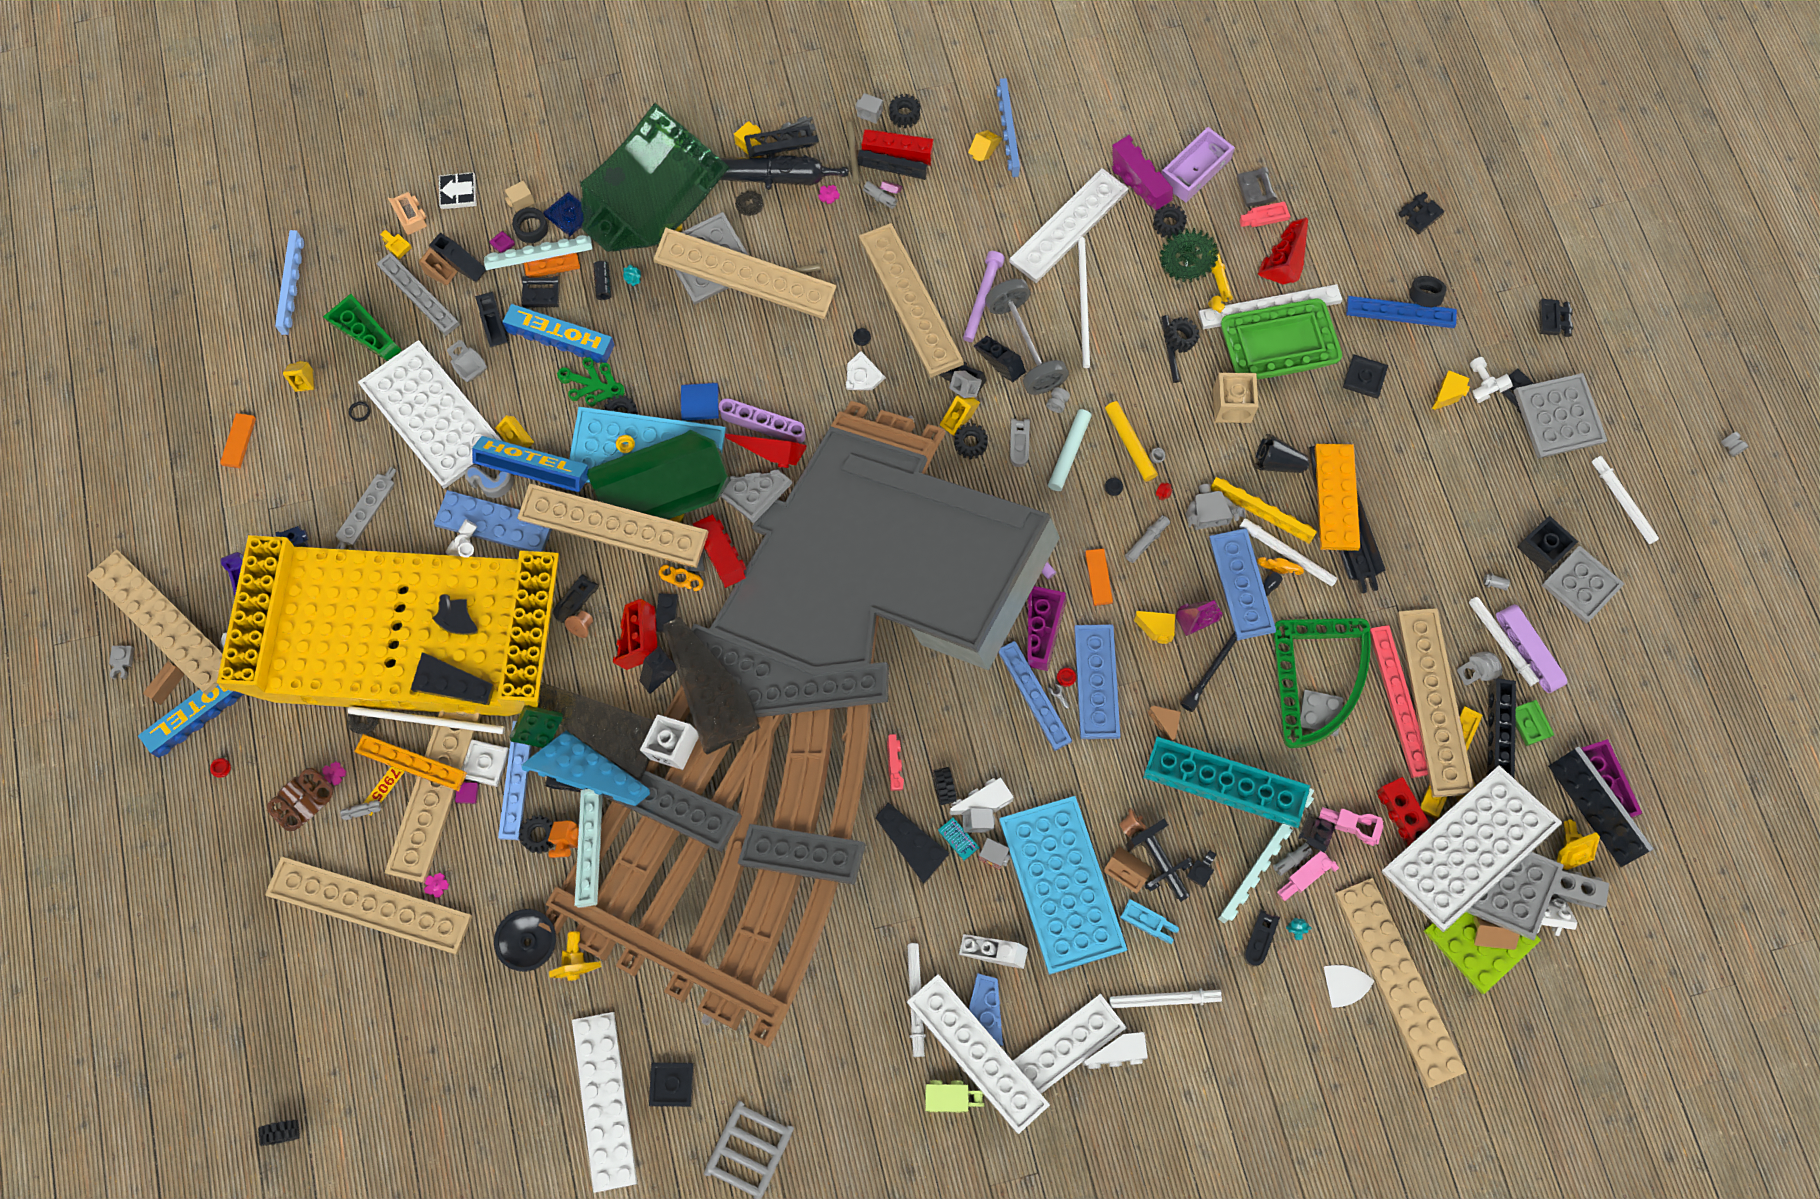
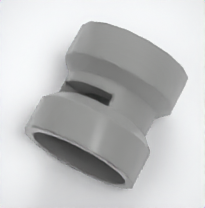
(1058, 399)
(1735, 445)

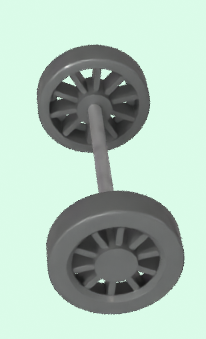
(1006, 298)

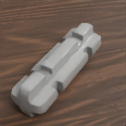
(360, 810)

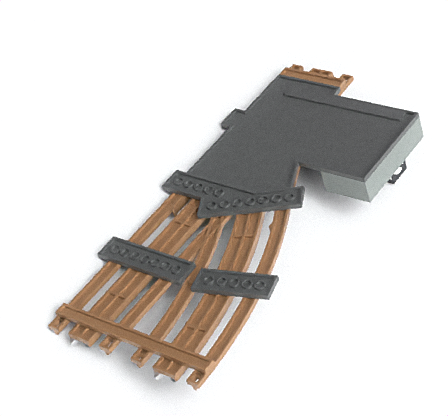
(799, 636)

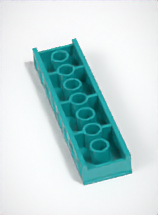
(1227, 782)

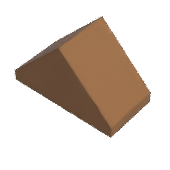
(437, 267)
(1166, 721)

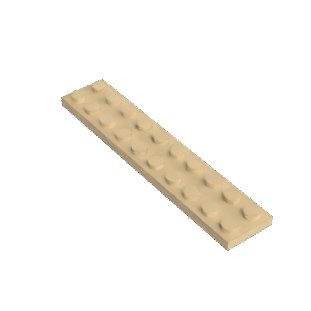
(745, 273)
(911, 300)
(613, 525)
(159, 620)
(1435, 703)
(430, 803)
(369, 905)
(1400, 983)

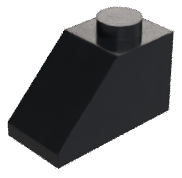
(656, 669)

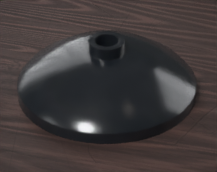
(511, 938)

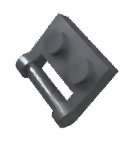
(1250, 187)

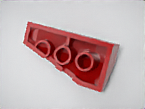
(1288, 256)

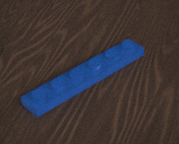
(1401, 312)

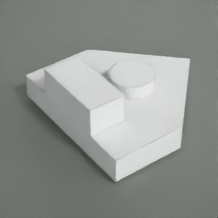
(862, 374)

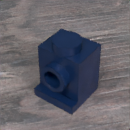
(296, 536)

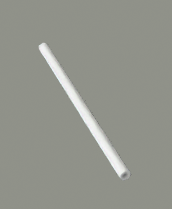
(1084, 303)
(426, 720)

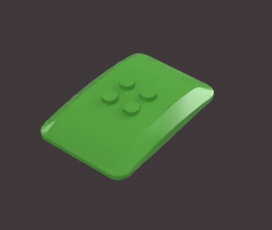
(1281, 339)

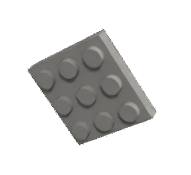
(1583, 584)

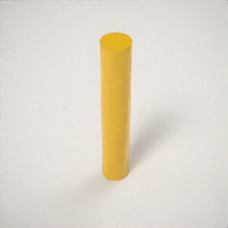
(1131, 441)

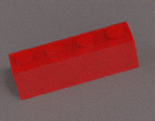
(898, 145)
(720, 552)

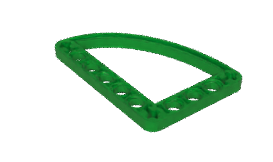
(1331, 632)

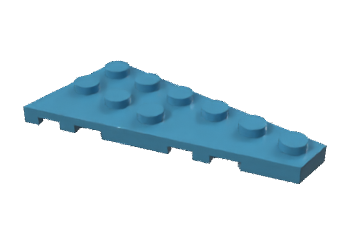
(584, 768)

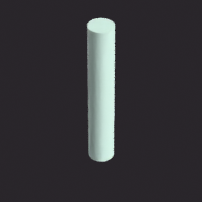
(1069, 450)

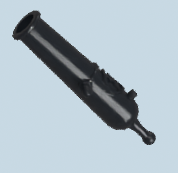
(779, 170)

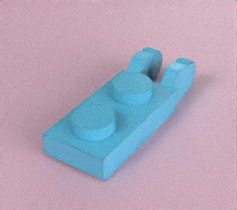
(1147, 921)

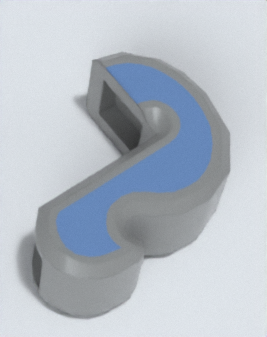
(489, 486)

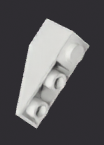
(993, 796)
(994, 951)
(1125, 1048)

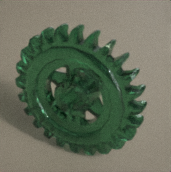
(1186, 246)

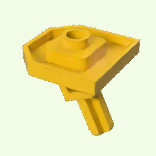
(1577, 848)
(573, 961)

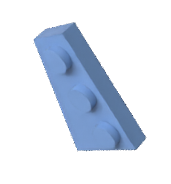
(986, 1006)

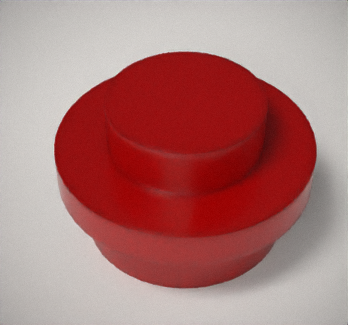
(1164, 491)
(1066, 677)
(220, 768)

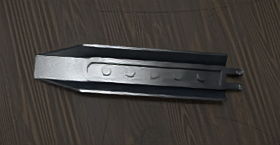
(1366, 561)

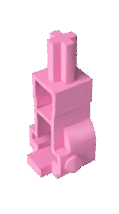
(1347, 821)
(1307, 875)

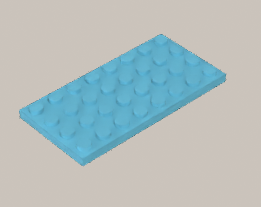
(598, 430)
(1062, 885)

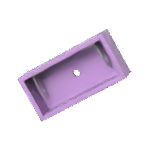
(1207, 155)

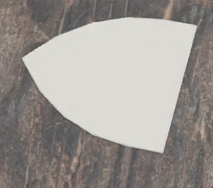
(1346, 984)

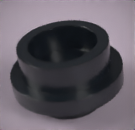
(861, 337)
(1114, 486)

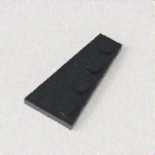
(447, 681)
(915, 845)

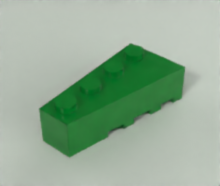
(359, 325)

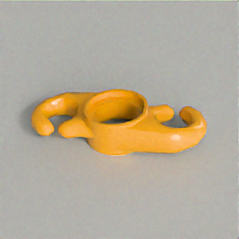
(1280, 565)
(689, 577)

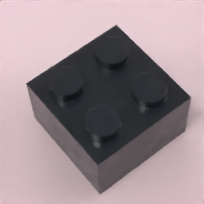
(1547, 544)

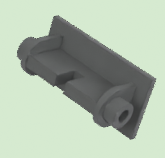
(800, 122)

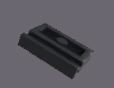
(1316, 832)

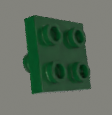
(535, 726)

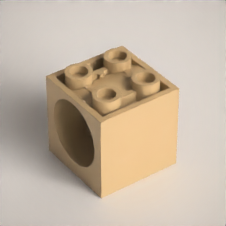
(1235, 397)

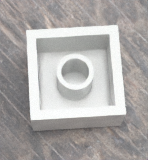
(670, 742)

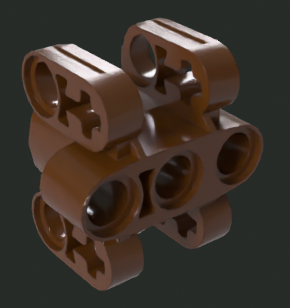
(300, 799)

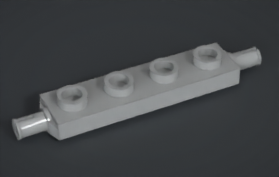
(365, 509)

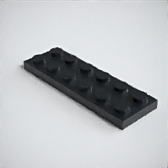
(1600, 807)

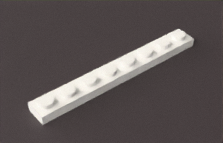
(1211, 318)

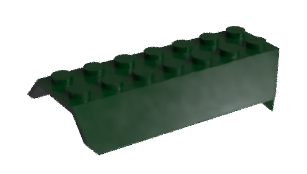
(664, 477)

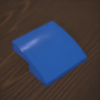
(699, 401)

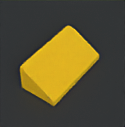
(513, 432)

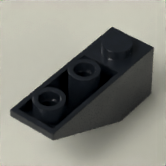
(457, 257)
(1001, 358)

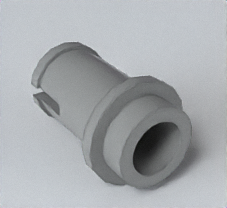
(1495, 581)

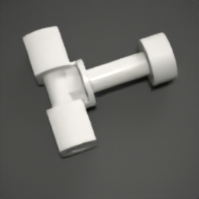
(1489, 383)
(462, 544)

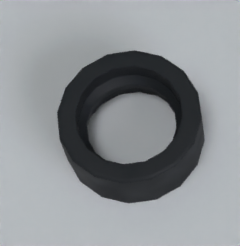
(529, 213)
(1427, 299)

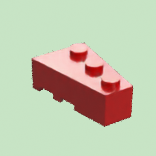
(637, 635)

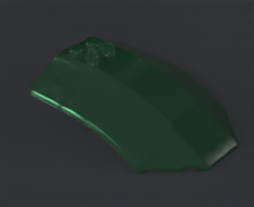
(648, 184)

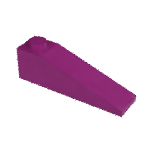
(1198, 616)

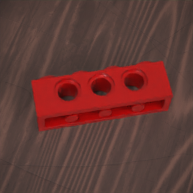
(1410, 808)

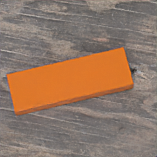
(552, 265)
(238, 440)
(1098, 577)

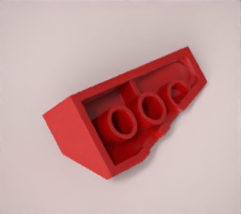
(776, 451)

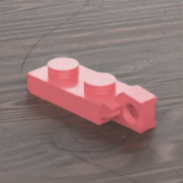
(1265, 215)
(894, 763)

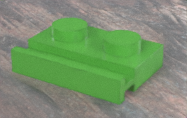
(1532, 723)

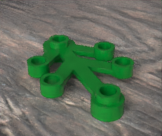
(592, 384)

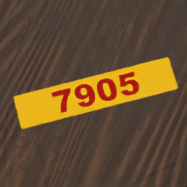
(385, 785)

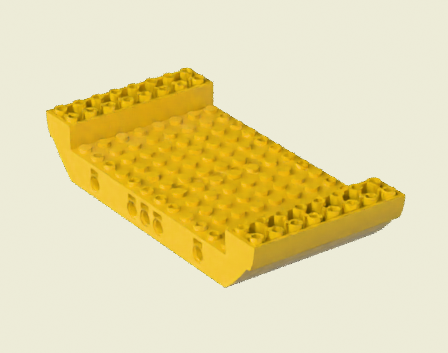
(323, 620)

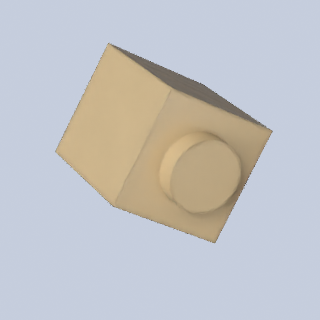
(518, 196)

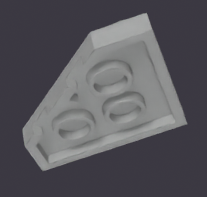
(755, 492)

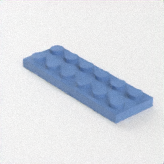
(493, 522)
(1242, 584)
(1097, 682)

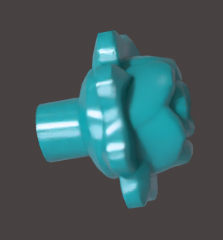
(632, 275)
(1298, 927)

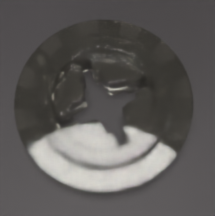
(751, 209)
(354, 720)

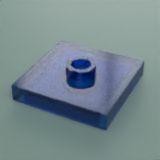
(566, 214)

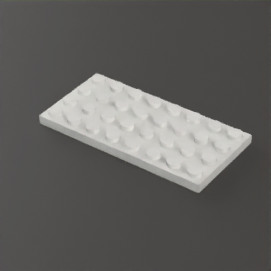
(428, 412)
(1471, 848)

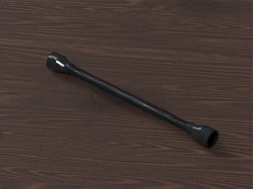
(1192, 699)

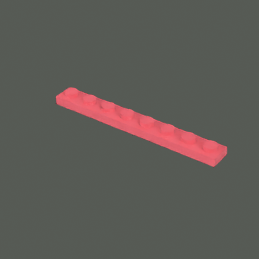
(1399, 700)

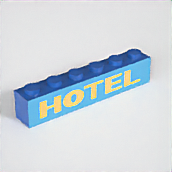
(558, 333)
(530, 463)
(186, 719)

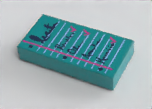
(958, 839)

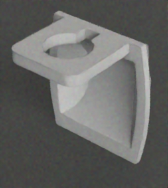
(468, 363)
(1486, 667)

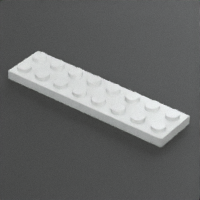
(1068, 225)
(978, 1054)
(604, 1102)

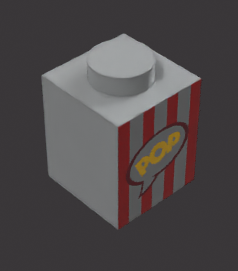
(994, 854)

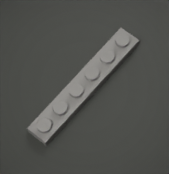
(418, 294)

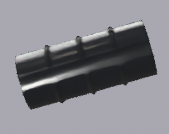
(602, 280)

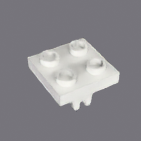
(1558, 916)

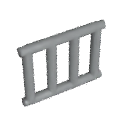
(730, 1129)

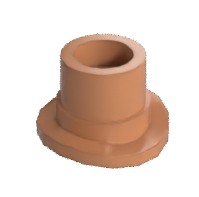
(579, 624)
(1132, 823)

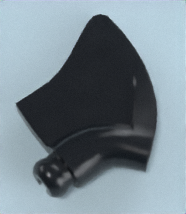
(454, 616)

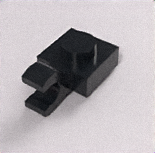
(1200, 871)

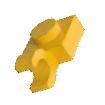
(396, 245)

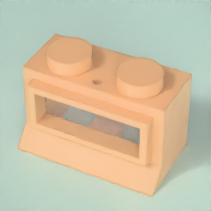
(408, 213)

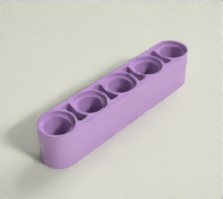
(755, 415)
(1531, 648)

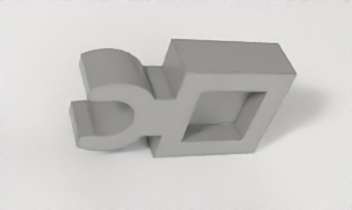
(121, 658)

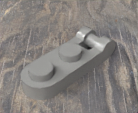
(1019, 442)

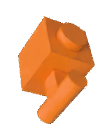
(564, 836)

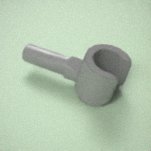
(1058, 693)

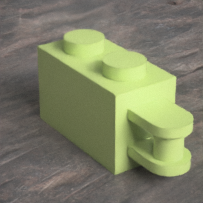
(950, 1097)

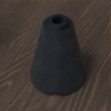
(1280, 457)

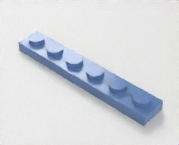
(1009, 133)
(1034, 696)

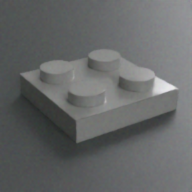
(1319, 710)

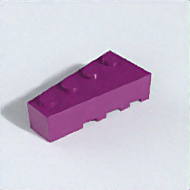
(1140, 174)
(1044, 621)
(1608, 766)

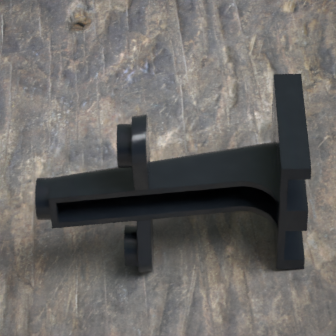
(1156, 852)

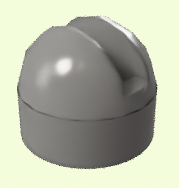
(1158, 453)

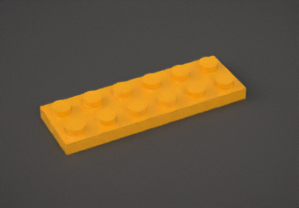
(1337, 497)

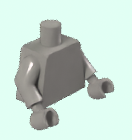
(1212, 509)

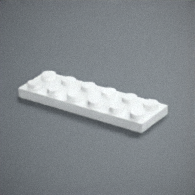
(1069, 1044)

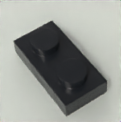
(666, 610)

